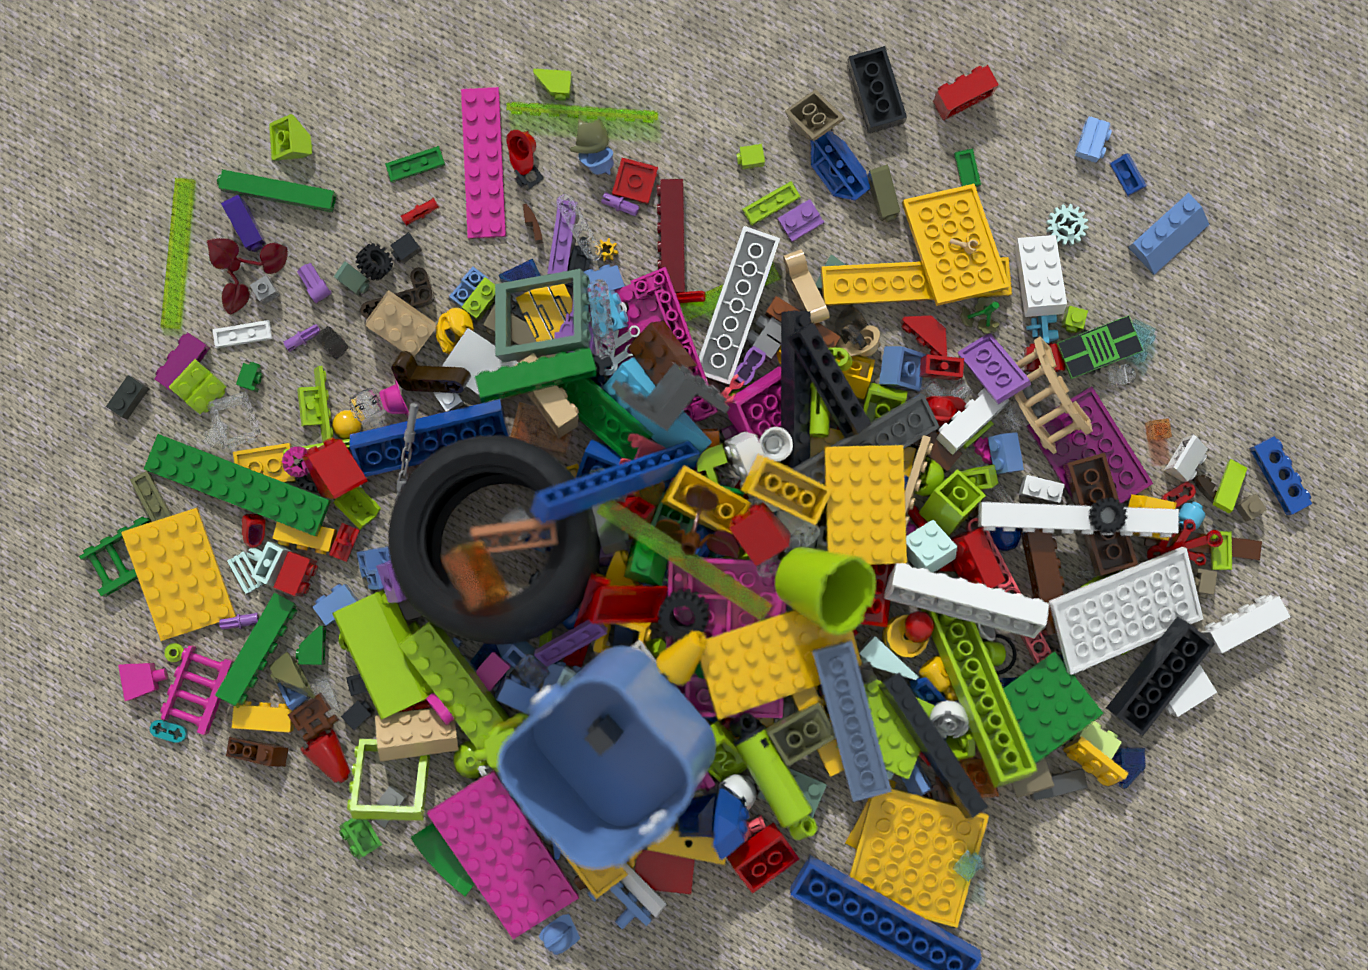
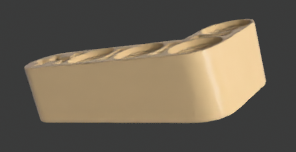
(804, 286)

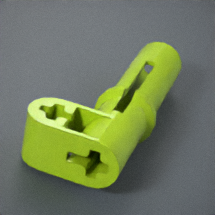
(819, 412)

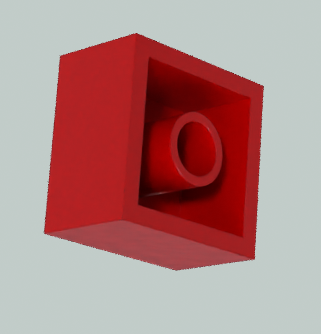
(296, 574)

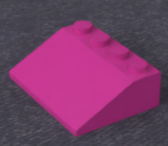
(758, 405)

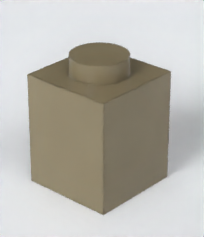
(1250, 507)

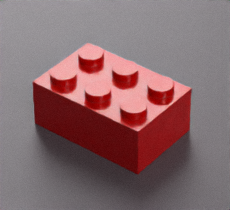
(965, 92)
(976, 560)
(762, 857)

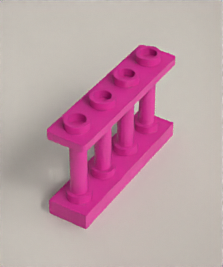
(210, 704)

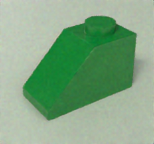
(313, 648)

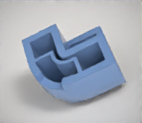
(367, 563)

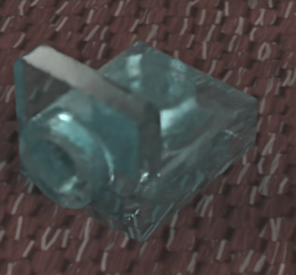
(969, 865)

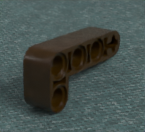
(414, 293)
(428, 378)

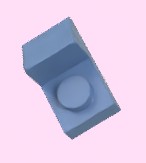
(292, 698)

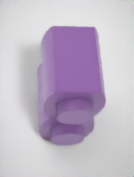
(751, 362)

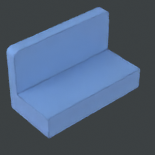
(918, 781)

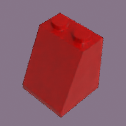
(333, 468)
(760, 533)

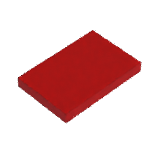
(665, 871)

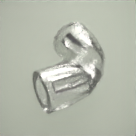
(934, 388)

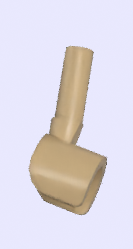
(966, 246)

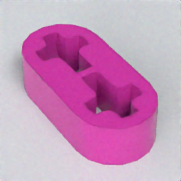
(439, 708)

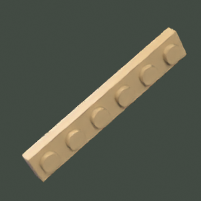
(918, 467)

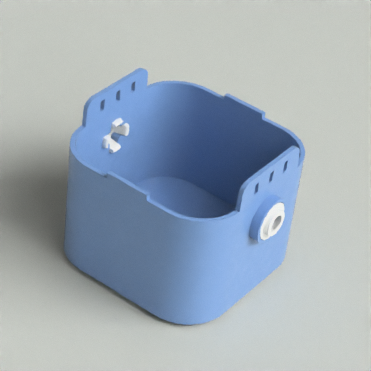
(632, 793)

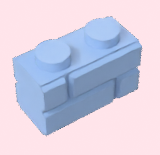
(1093, 139)

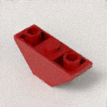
(928, 333)

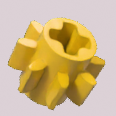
(607, 244)

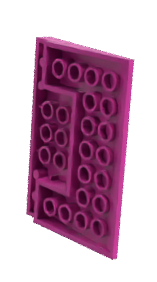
(724, 618)

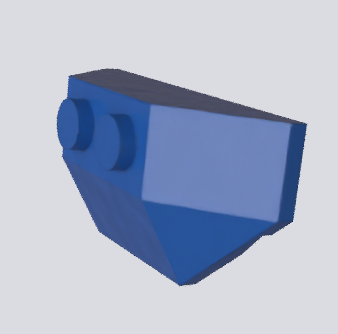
(838, 167)
(729, 824)

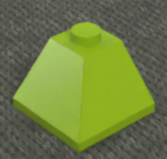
(289, 139)

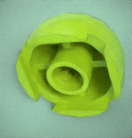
(931, 478)
(466, 762)

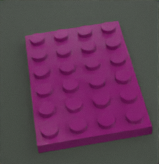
(1106, 438)

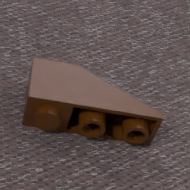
(257, 752)

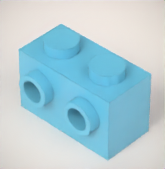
(619, 317)

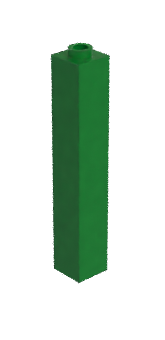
(276, 190)

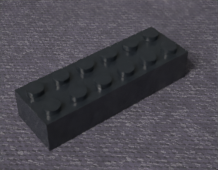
(1160, 675)

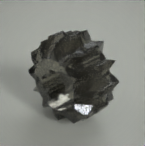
(332, 342)

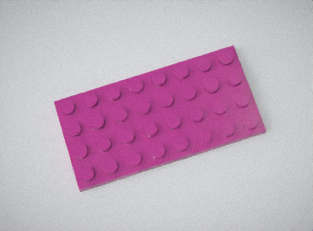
(503, 854)

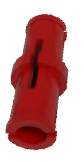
(419, 211)

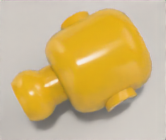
(937, 675)

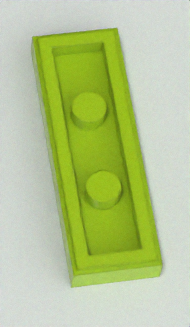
(771, 203)
(1229, 486)

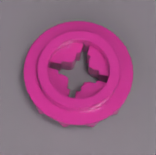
(288, 460)

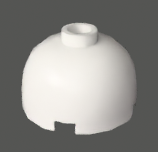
(949, 719)
(740, 787)

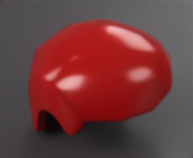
(918, 627)

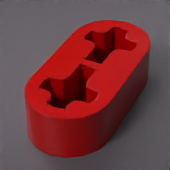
(1175, 492)

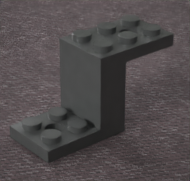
(670, 396)

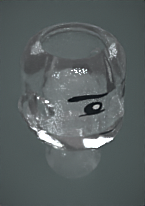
(368, 408)

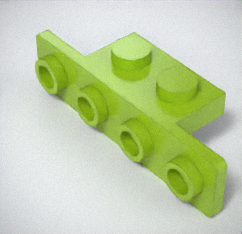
(314, 404)

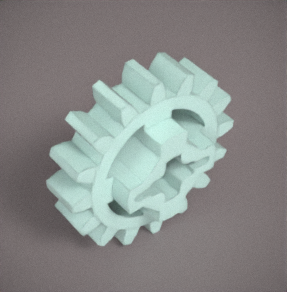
(1066, 217)

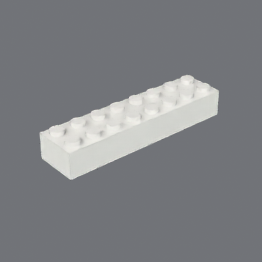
(737, 304)
(966, 600)

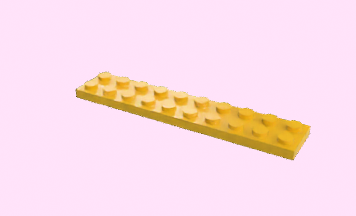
(883, 283)

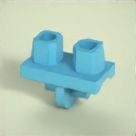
(1043, 321)

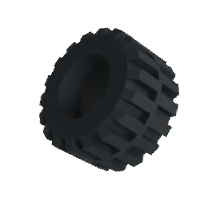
(688, 600)

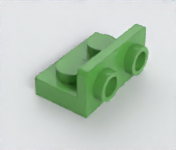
(359, 836)

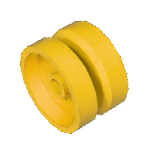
(894, 638)

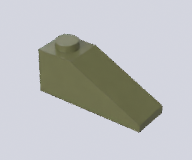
(290, 675)

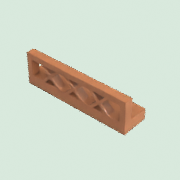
(512, 528)

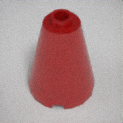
(328, 756)

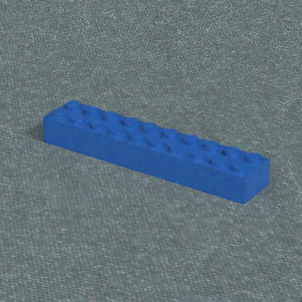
(881, 919)

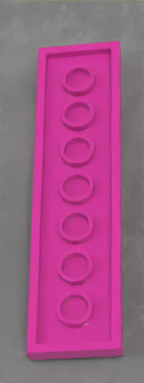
(483, 163)

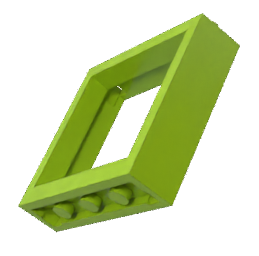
(386, 812)

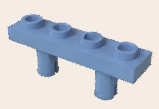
(633, 908)

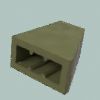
(883, 193)

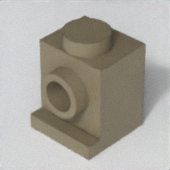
(1205, 582)

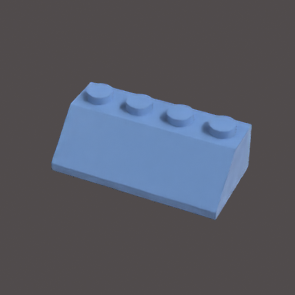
(1170, 234)

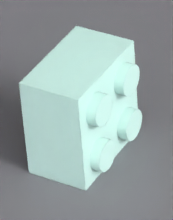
(930, 547)

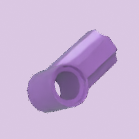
(315, 285)

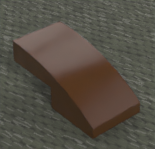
(530, 220)

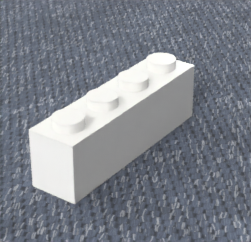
(970, 421)

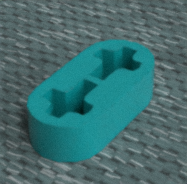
(167, 735)

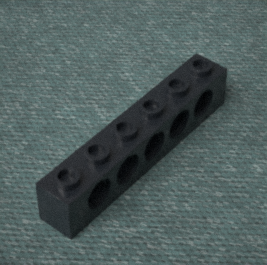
(829, 380)

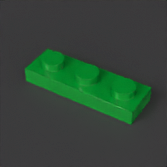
(415, 164)

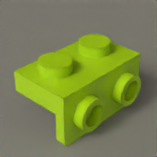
(358, 507)

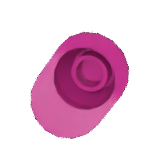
(393, 401)

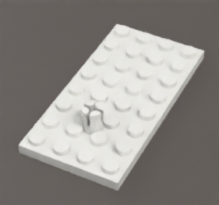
(1125, 610)

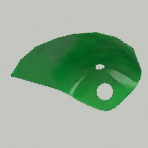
(442, 858)

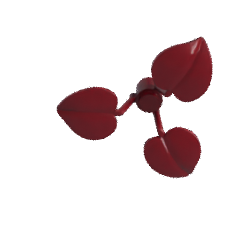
(223, 256)

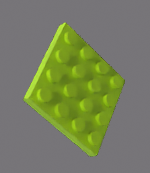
(895, 741)

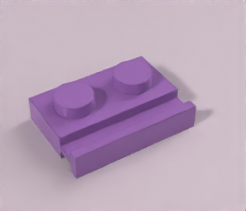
(800, 220)

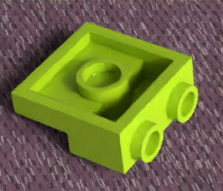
(198, 386)

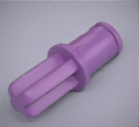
(620, 204)
(301, 337)
(239, 621)

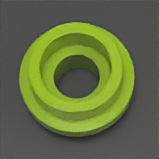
(169, 648)

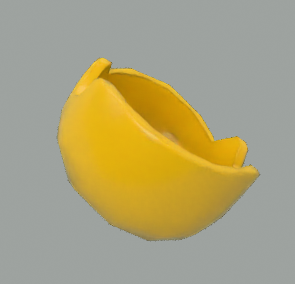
(345, 424)

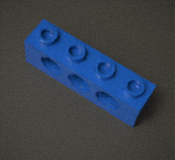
(1271, 472)

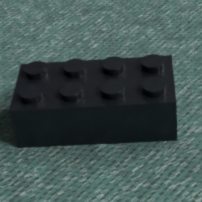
(876, 89)

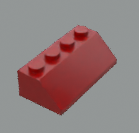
(879, 610)

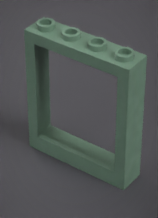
(582, 317)

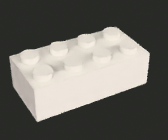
(1040, 276)
(743, 451)
(1246, 623)

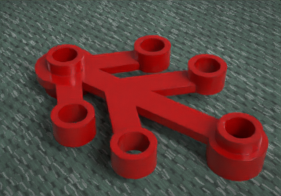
(1180, 542)

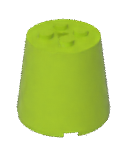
(826, 587)

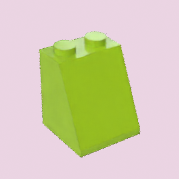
(952, 502)

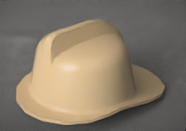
(871, 335)

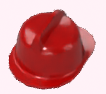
(521, 150)
(945, 407)

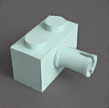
(268, 562)

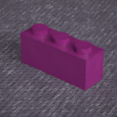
(180, 358)

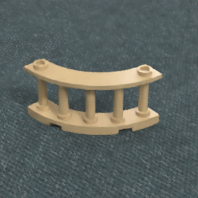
(1056, 386)

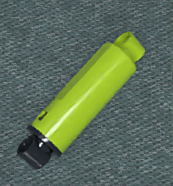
(772, 776)

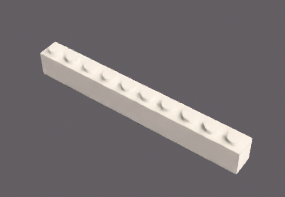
(1074, 518)

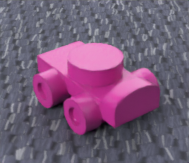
(983, 449)

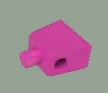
(140, 679)

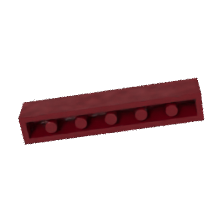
(671, 230)

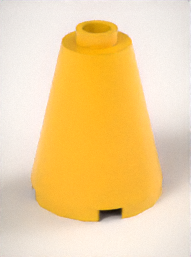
(682, 658)

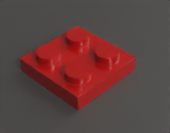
(635, 181)

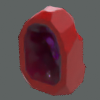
(253, 529)

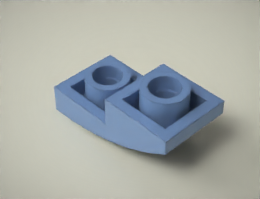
(466, 287)

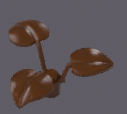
(721, 542)

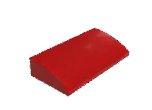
(626, 604)

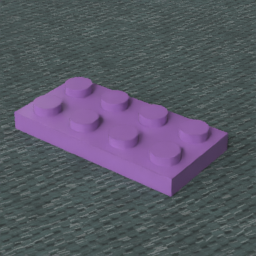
(994, 368)

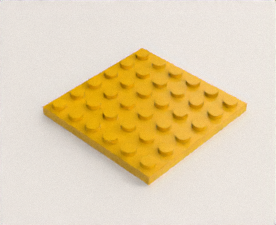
(911, 851)

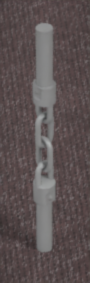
(409, 436)

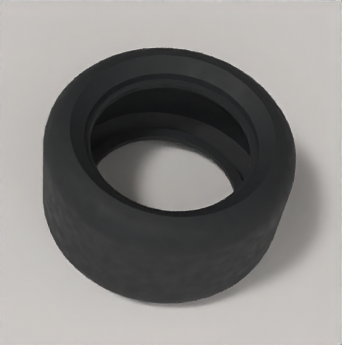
(418, 530)

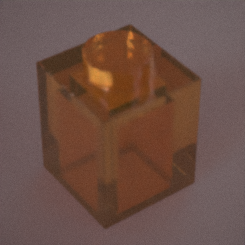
(1158, 430)

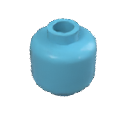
(1191, 511)

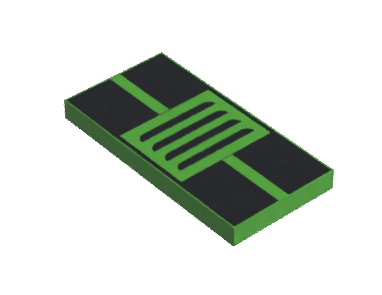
(1099, 347)

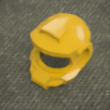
(457, 321)

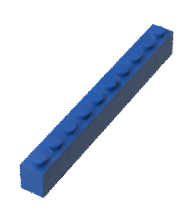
(613, 482)

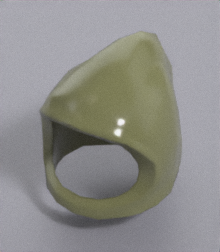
(590, 137)

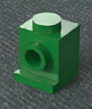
(250, 376)

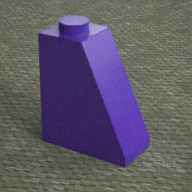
(244, 223)

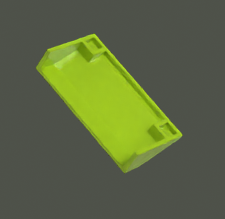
(373, 638)

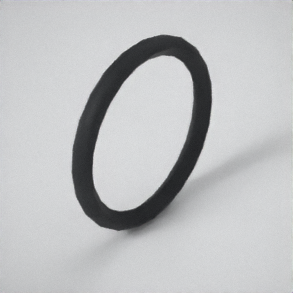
(1013, 650)

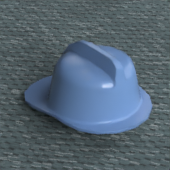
(598, 162)
(559, 934)

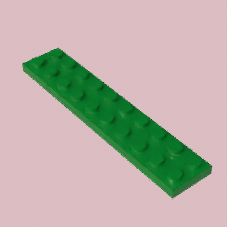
(237, 485)

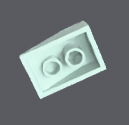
(883, 658)

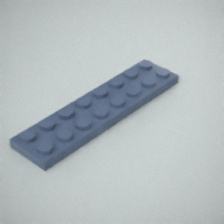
(852, 720)

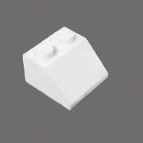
(1186, 459)

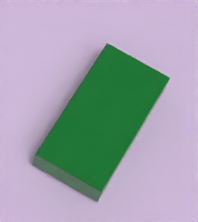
(967, 168)

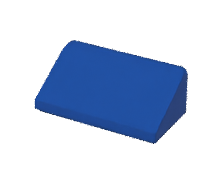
(1128, 174)
(926, 691)

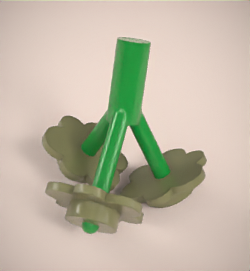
(984, 308)

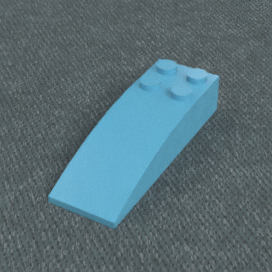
(680, 431)

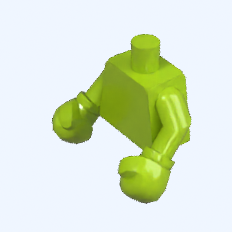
(496, 739)

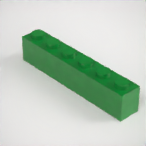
(535, 375)
(256, 650)

